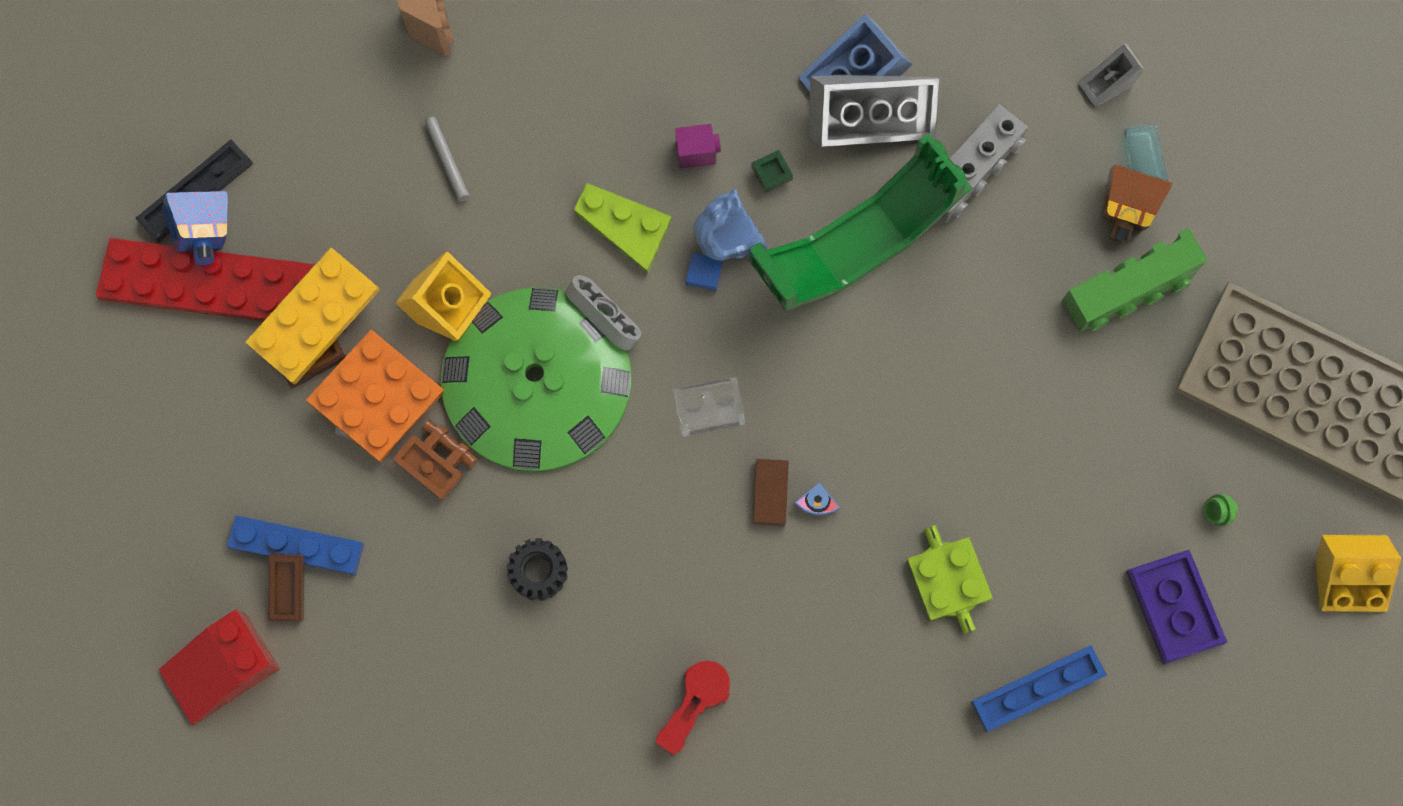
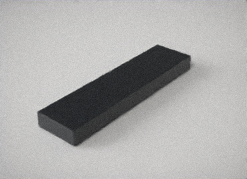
(209, 176)

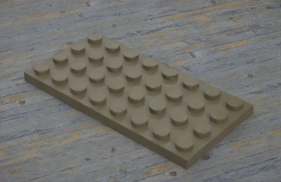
(1301, 388)

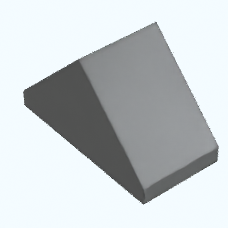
(1112, 76)

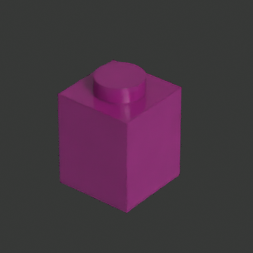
(696, 145)

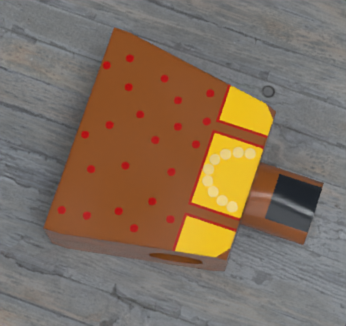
(1132, 200)

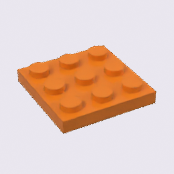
(375, 396)

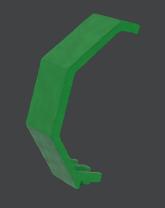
(867, 233)

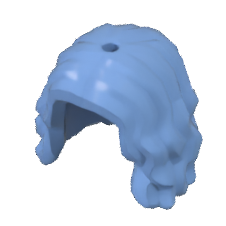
(726, 229)

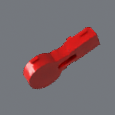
(708, 683)

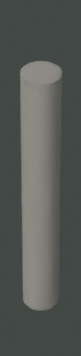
(447, 159)

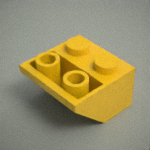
(1356, 572)

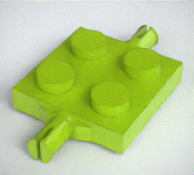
(949, 579)

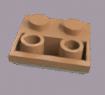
(427, 23)

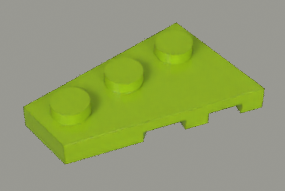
(625, 223)

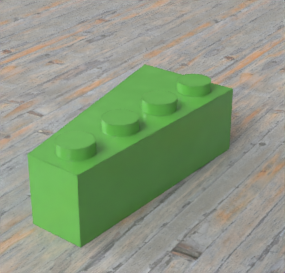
(1135, 282)

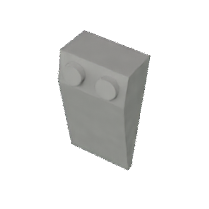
(871, 109)

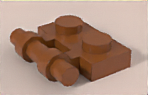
(428, 467)

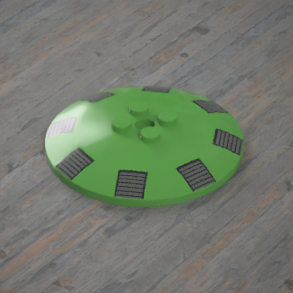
(543, 421)

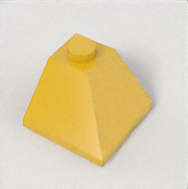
(444, 297)

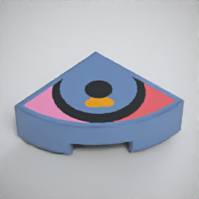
(817, 502)

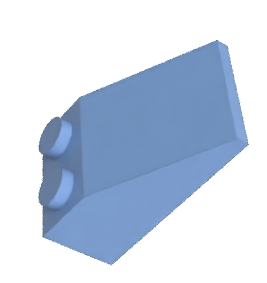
(860, 52)

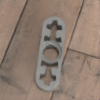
(616, 325)

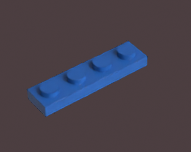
(319, 549)
(1038, 688)

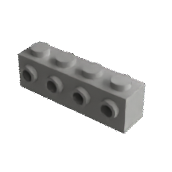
(986, 153)

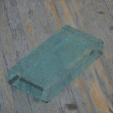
(1145, 150)

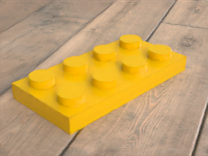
(312, 316)

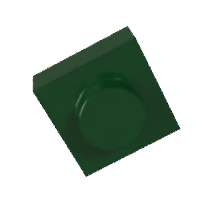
(772, 171)

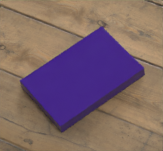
(1176, 606)

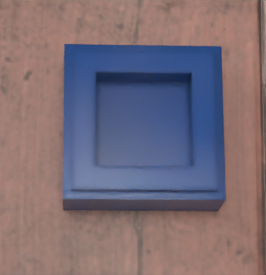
(704, 272)

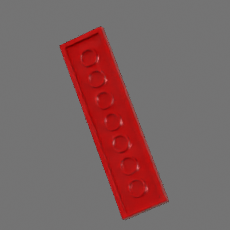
(171, 280)

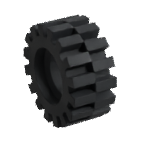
(523, 555)

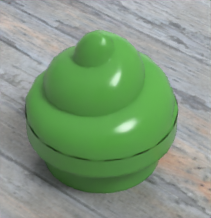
(1220, 509)

